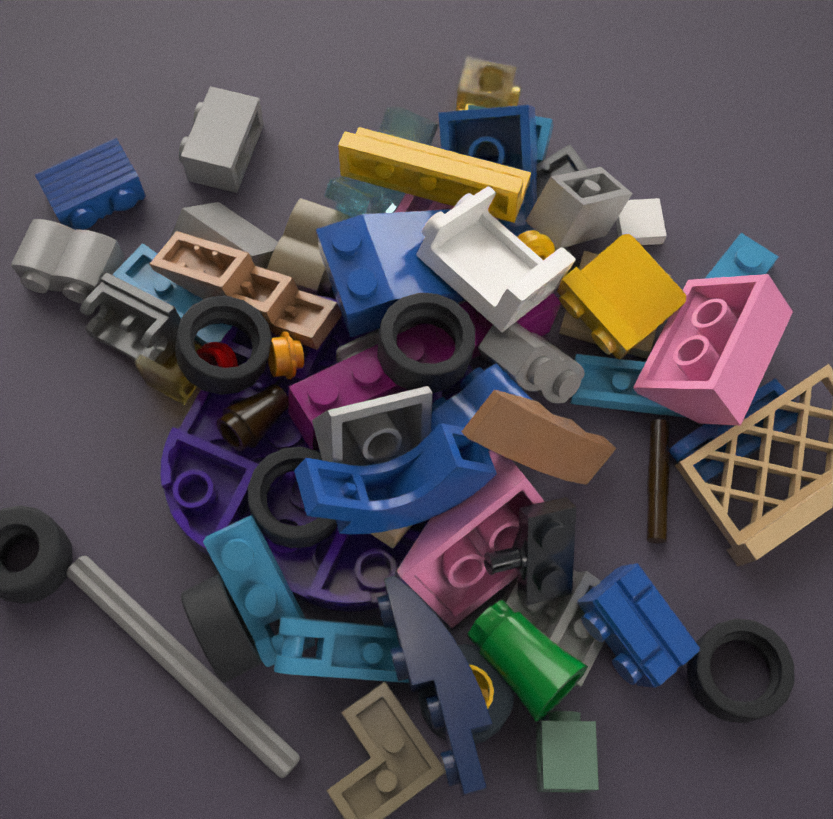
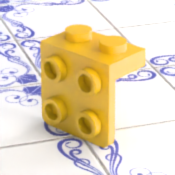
(621, 296)

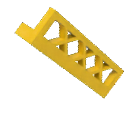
(430, 171)

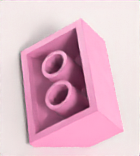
(716, 348)

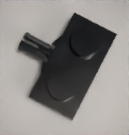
(540, 551)

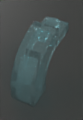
(361, 198)

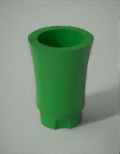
(525, 658)

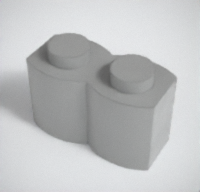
(65, 259)
(533, 362)

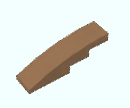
(219, 270)
(538, 439)

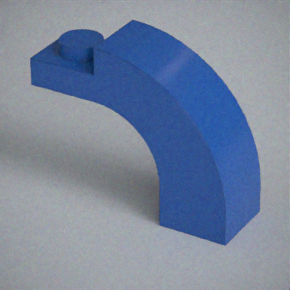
(398, 492)

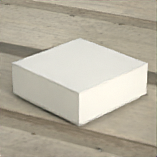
(643, 221)

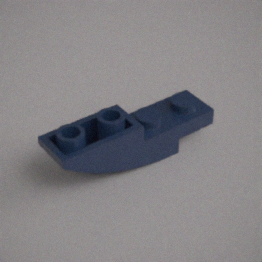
(434, 660)

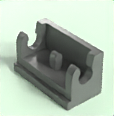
(131, 320)

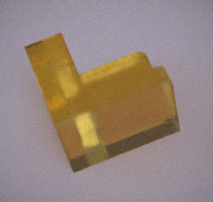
(166, 378)

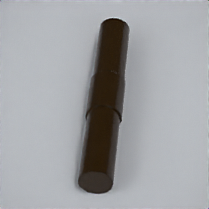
(658, 481)

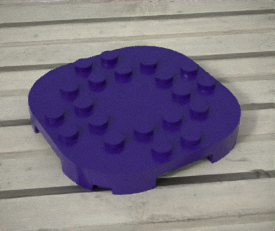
(210, 482)

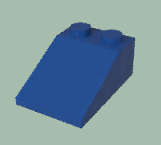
(497, 136)
(376, 264)

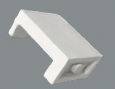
(489, 262)

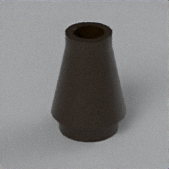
(250, 419)

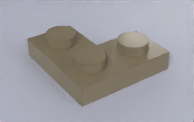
(398, 763)

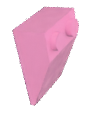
(449, 553)

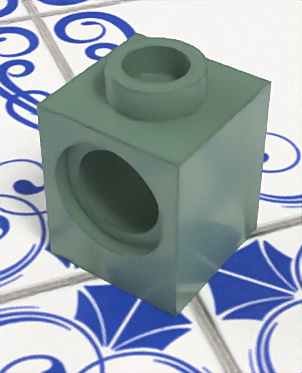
(566, 754)

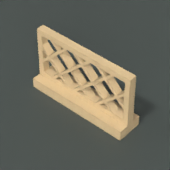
(787, 515)

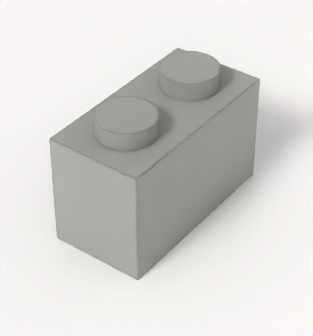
(222, 139)
(578, 206)

